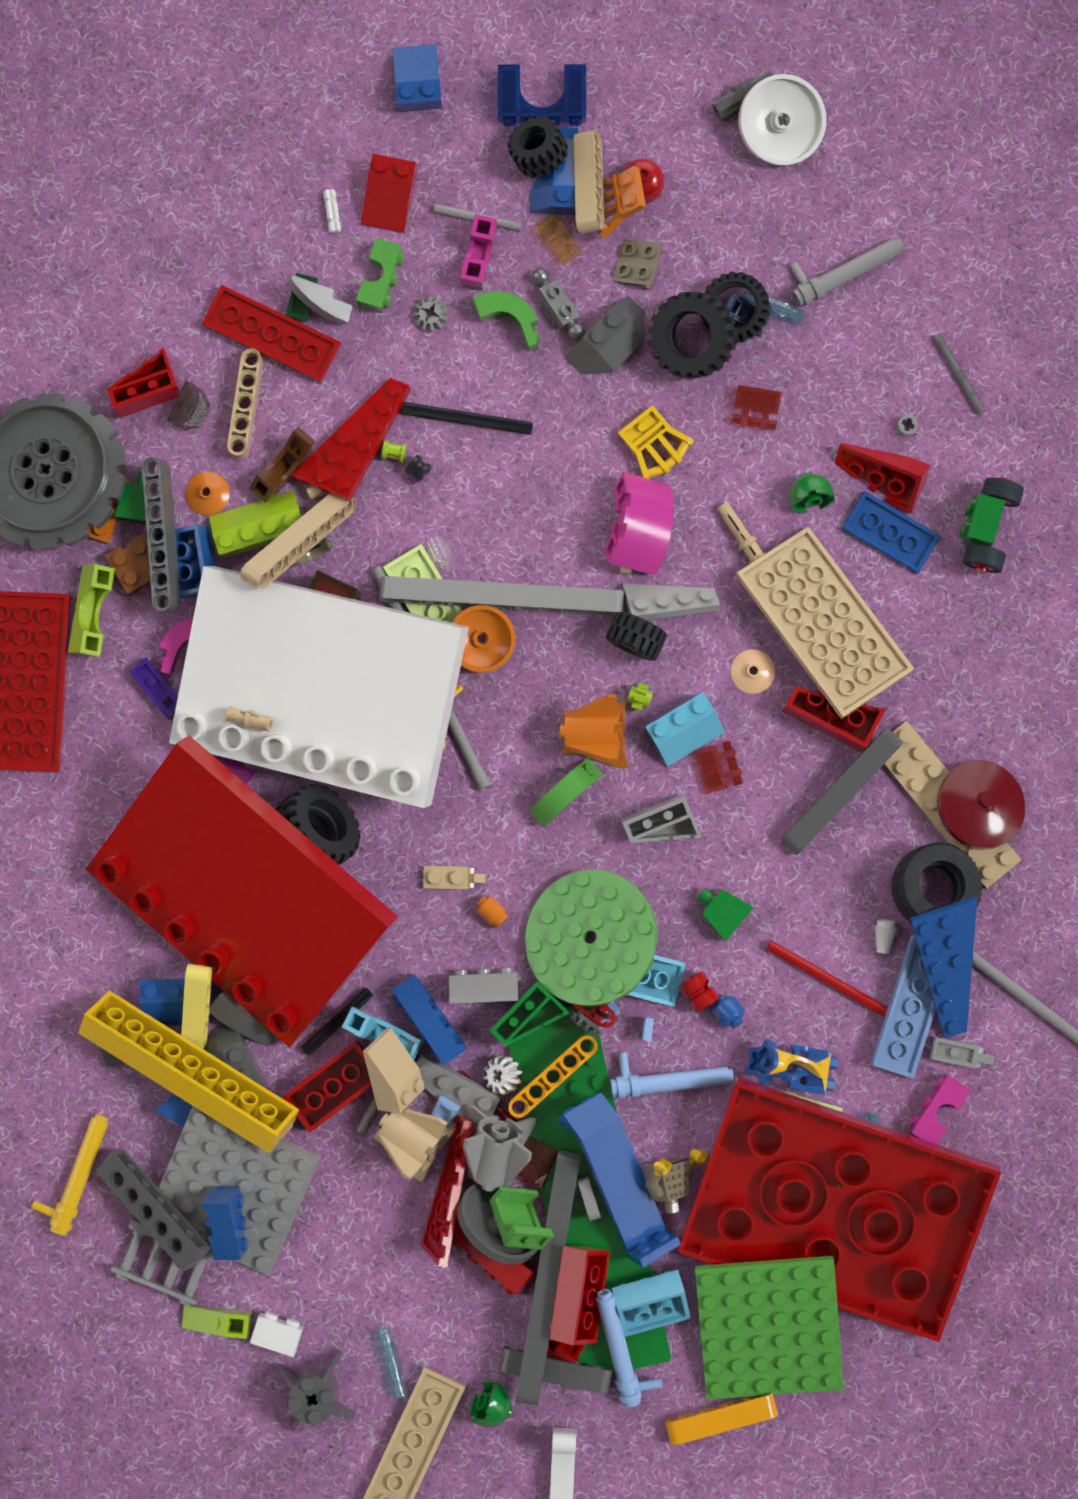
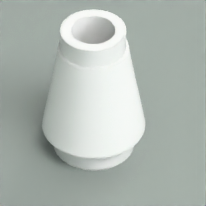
(884, 935)

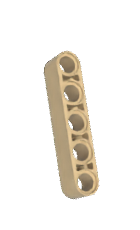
(588, 181)
(245, 393)

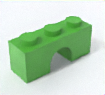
(376, 294)

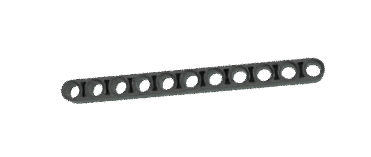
(546, 1281)

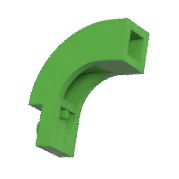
(508, 305)
(565, 792)

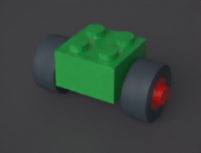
(983, 522)

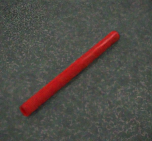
(827, 978)

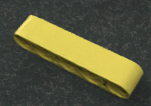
(196, 1004)

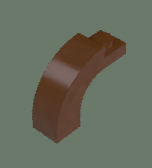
(279, 471)

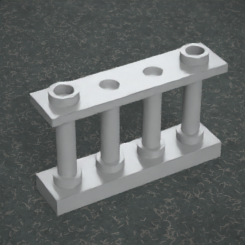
(123, 1272)

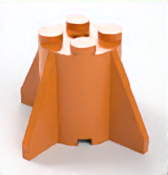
(597, 731)

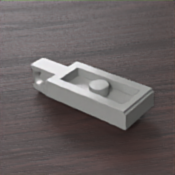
(959, 1053)

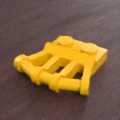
(646, 430)

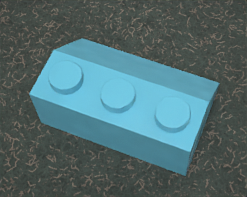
(685, 729)
(651, 1303)

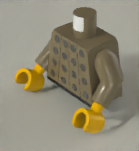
(669, 1178)

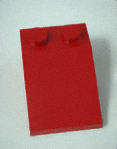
(388, 193)

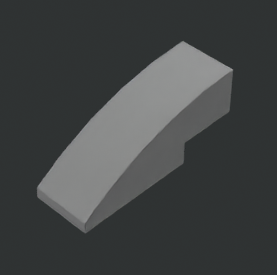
(320, 299)

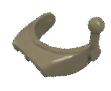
(326, 545)

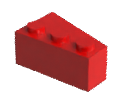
(145, 387)

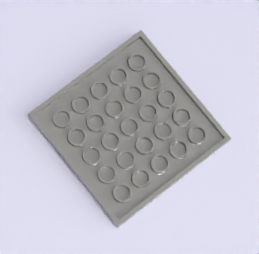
(271, 1183)

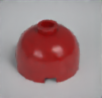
(651, 178)

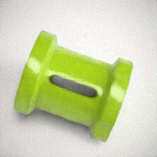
(394, 451)

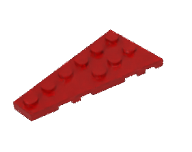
(348, 452)
(443, 1212)

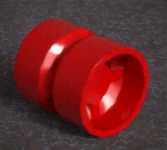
(698, 991)

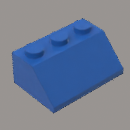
(193, 553)
(164, 999)

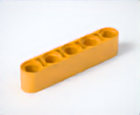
(547, 1086)
(721, 1419)

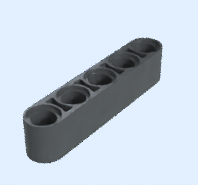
(576, 1375)

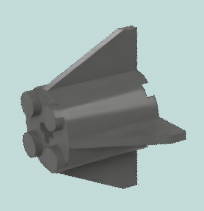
(319, 1382)

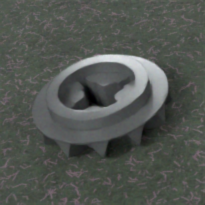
(585, 1023)

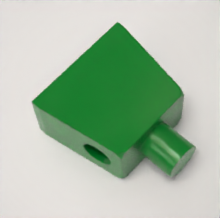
(132, 503)
(723, 911)

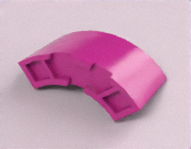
(643, 524)

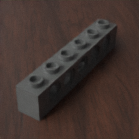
(163, 1211)

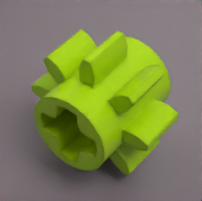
(639, 696)

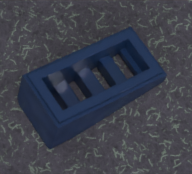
(742, 304)

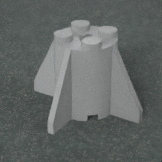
(496, 1149)

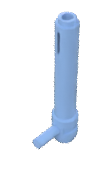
(636, 1085)
(626, 1379)

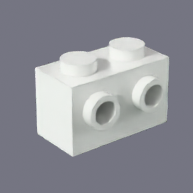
(277, 1333)

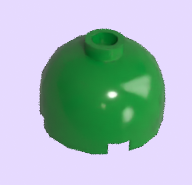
(811, 491)
(491, 1409)

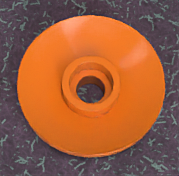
(212, 503)

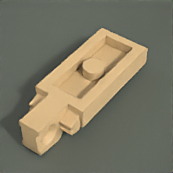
(451, 877)

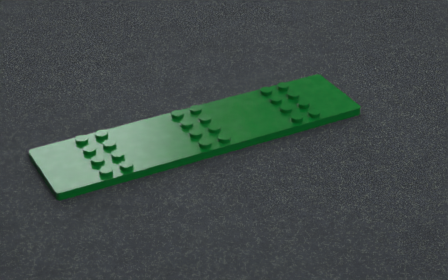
(590, 1079)

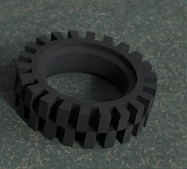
(759, 294)

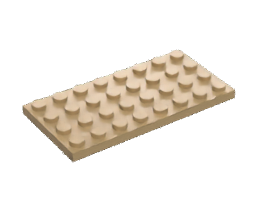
(824, 622)

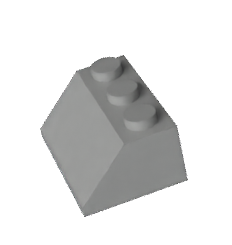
(483, 986)

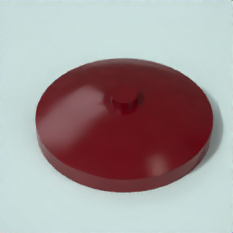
(981, 804)

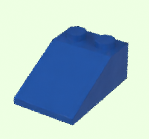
(417, 78)

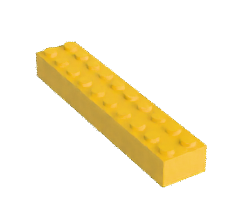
(188, 1071)

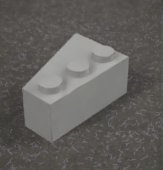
(662, 821)

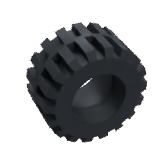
(545, 157)
(636, 636)

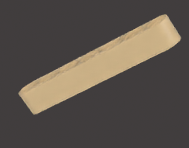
(296, 541)

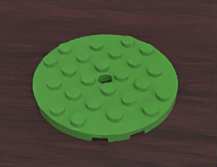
(623, 942)

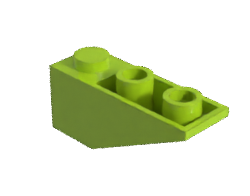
(217, 1321)

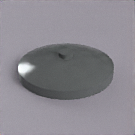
(481, 1229)

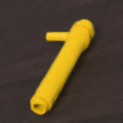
(67, 1207)

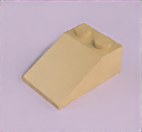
(392, 1073)

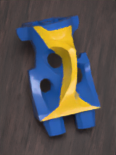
(772, 1062)

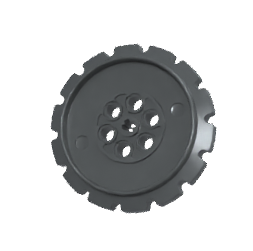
(92, 463)

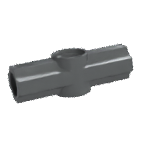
(732, 102)

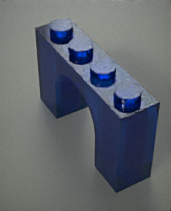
(568, 109)

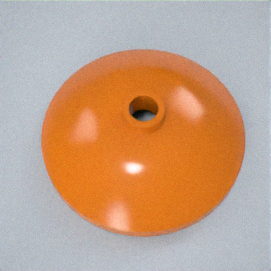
(499, 638)

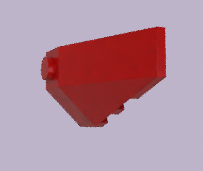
(892, 474)

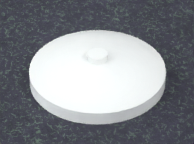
(782, 120)

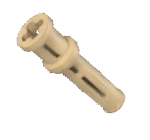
(725, 511)

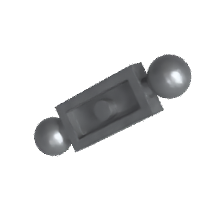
(558, 304)

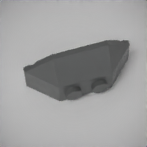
(610, 339)
(233, 1050)

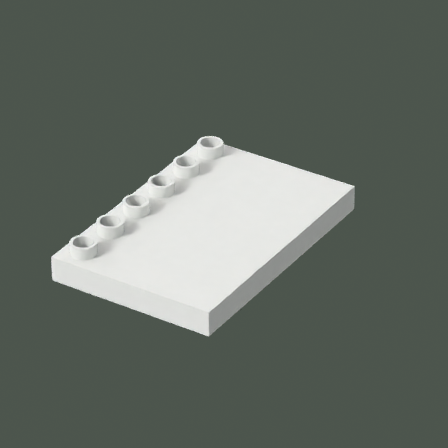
(349, 685)

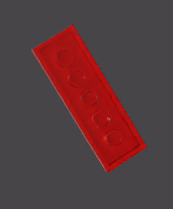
(271, 333)

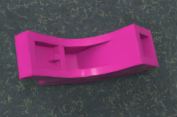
(173, 643)

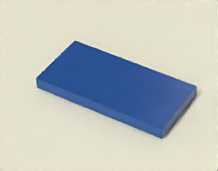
(890, 532)

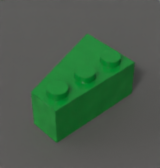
(530, 1013)

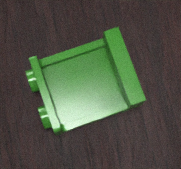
(518, 1219)

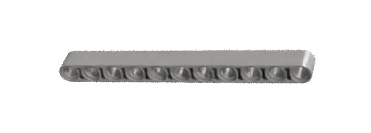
(501, 595)

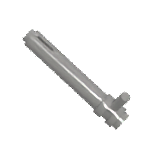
(817, 286)

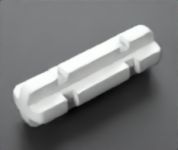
(332, 211)

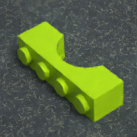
(85, 634)

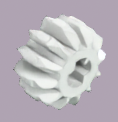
(502, 1075)

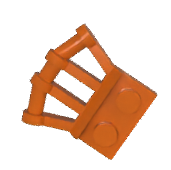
(628, 198)

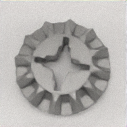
(434, 323)

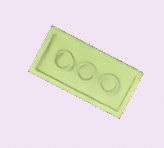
(419, 565)

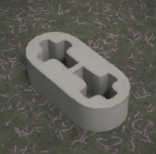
(589, 1198)

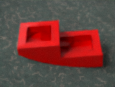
(564, 1351)

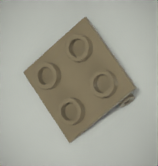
(637, 262)

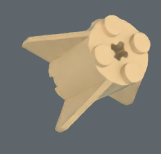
(413, 1140)

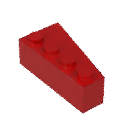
(815, 710)
(514, 1277)

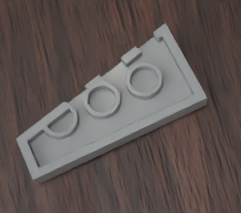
(668, 601)
(459, 1089)

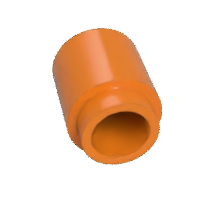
(491, 911)

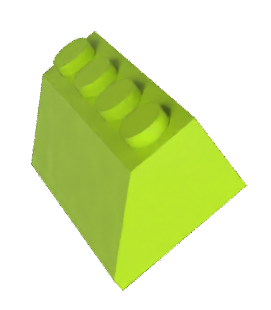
(254, 524)

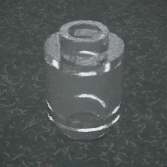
(440, 552)

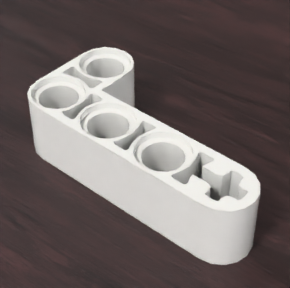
(563, 1463)

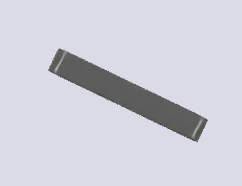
(154, 526)
(842, 791)

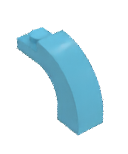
(370, 1027)

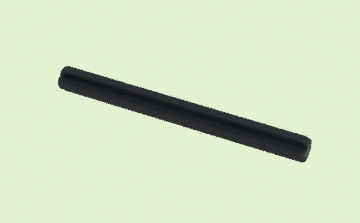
(467, 418)

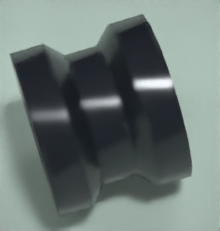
(418, 468)

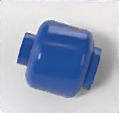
(728, 1011)

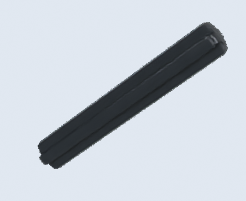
(336, 1022)

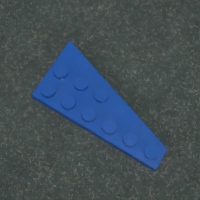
(946, 951)

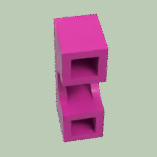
(479, 251)
(946, 1092)

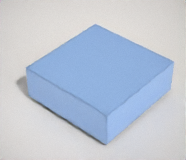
(647, 1029)
(446, 1110)

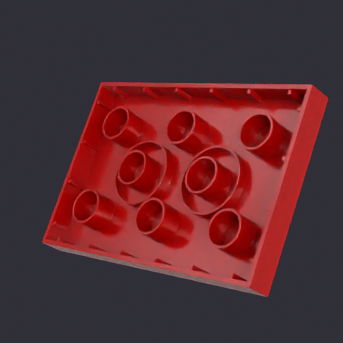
(240, 891)
(777, 1197)

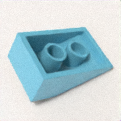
(661, 981)

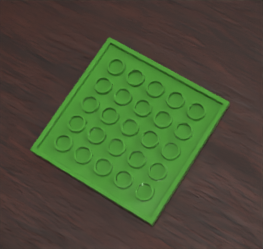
(769, 1327)

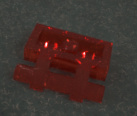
(756, 400)
(711, 769)

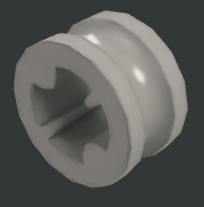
(914, 423)

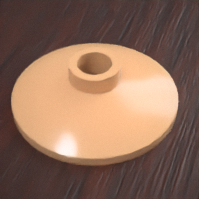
(744, 679)

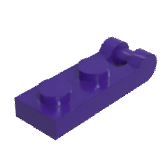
(155, 686)

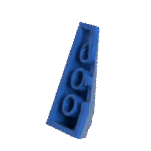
(557, 191)

